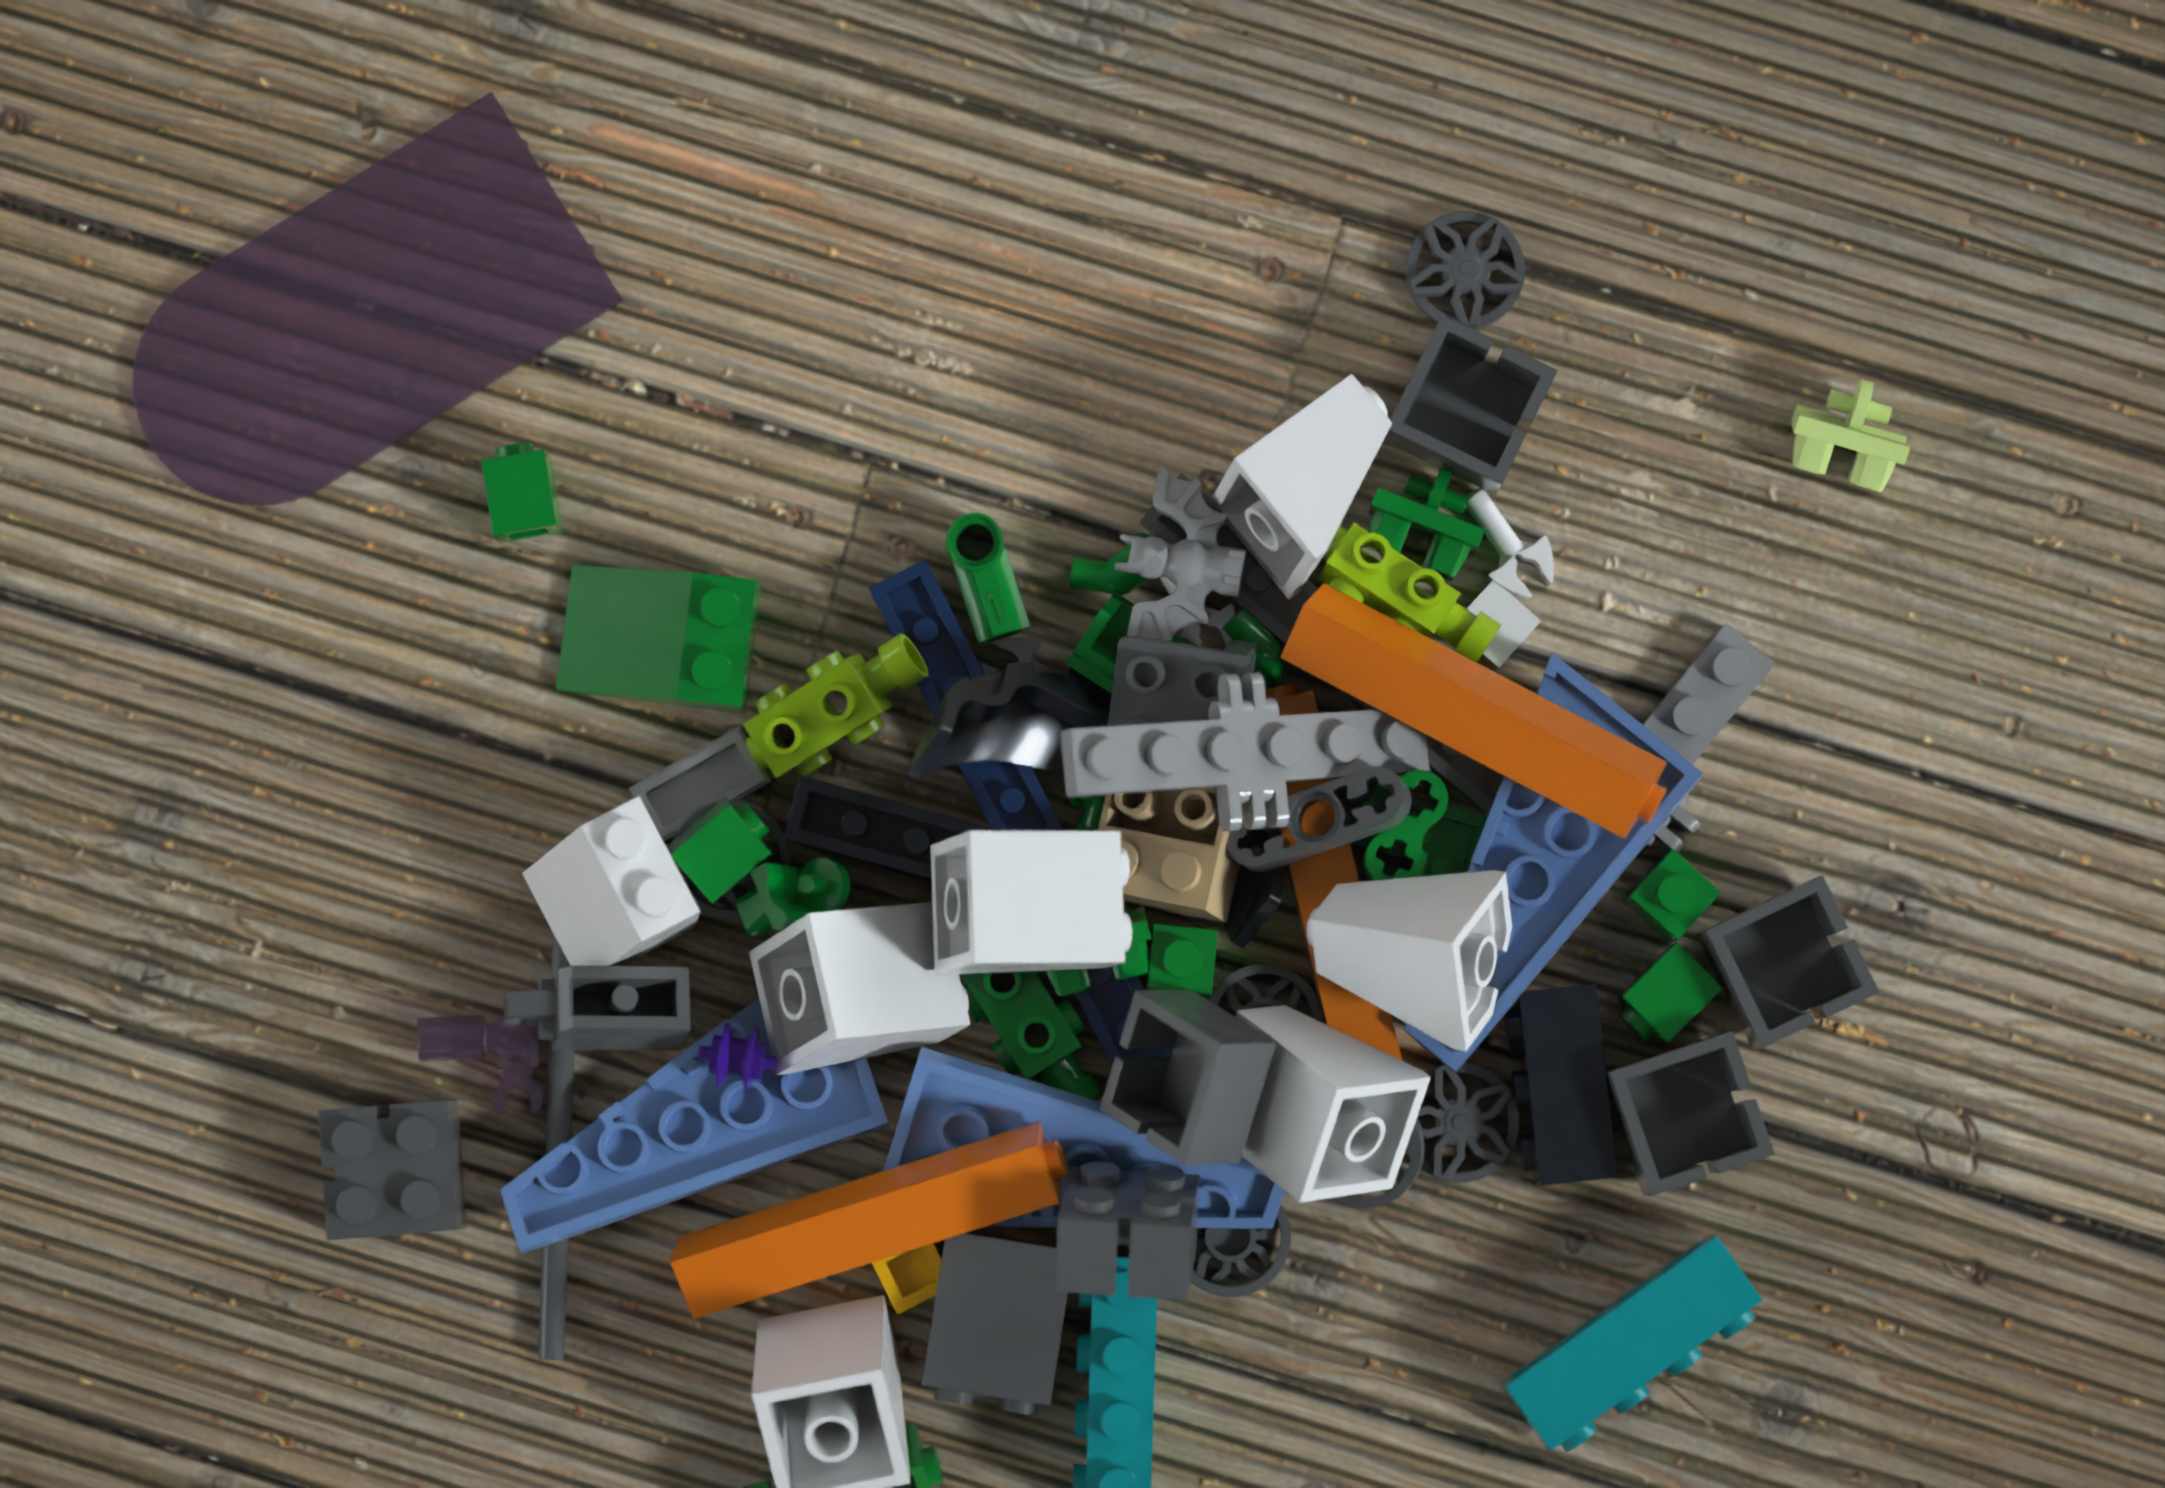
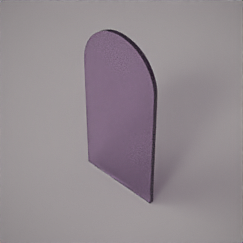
(365, 315)

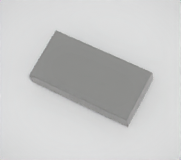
(698, 779)

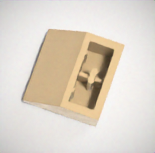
(1174, 851)

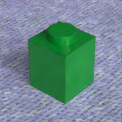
(521, 493)
(721, 847)
(1671, 896)
(1182, 959)
(1667, 995)

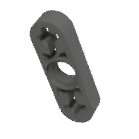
(1370, 822)

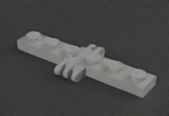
(1702, 706)
(1240, 751)

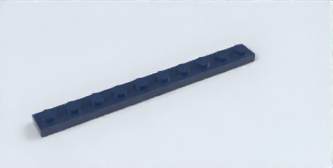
(1004, 790)

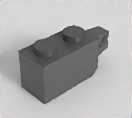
(606, 1008)

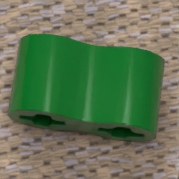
(1410, 831)

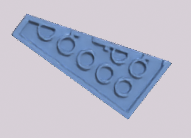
(1555, 858)
(966, 1102)
(688, 1137)

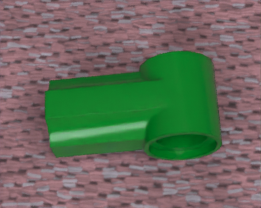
(987, 584)

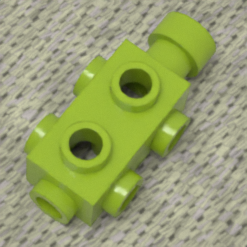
(1392, 590)
(815, 717)

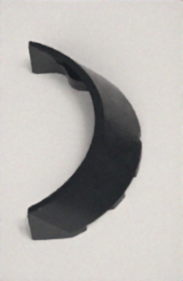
(1020, 721)

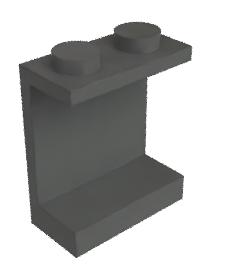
(995, 1323)

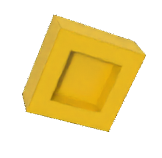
(910, 1276)

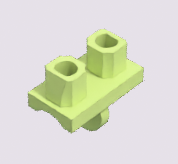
(1876, 447)

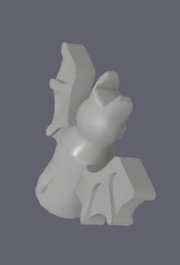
(1192, 564)

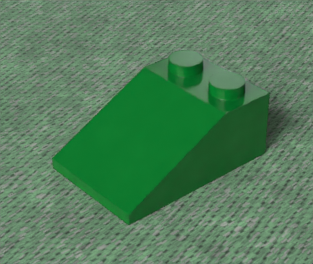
(660, 637)

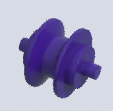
(737, 1057)

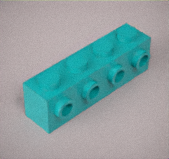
(1631, 1343)
(1121, 1388)

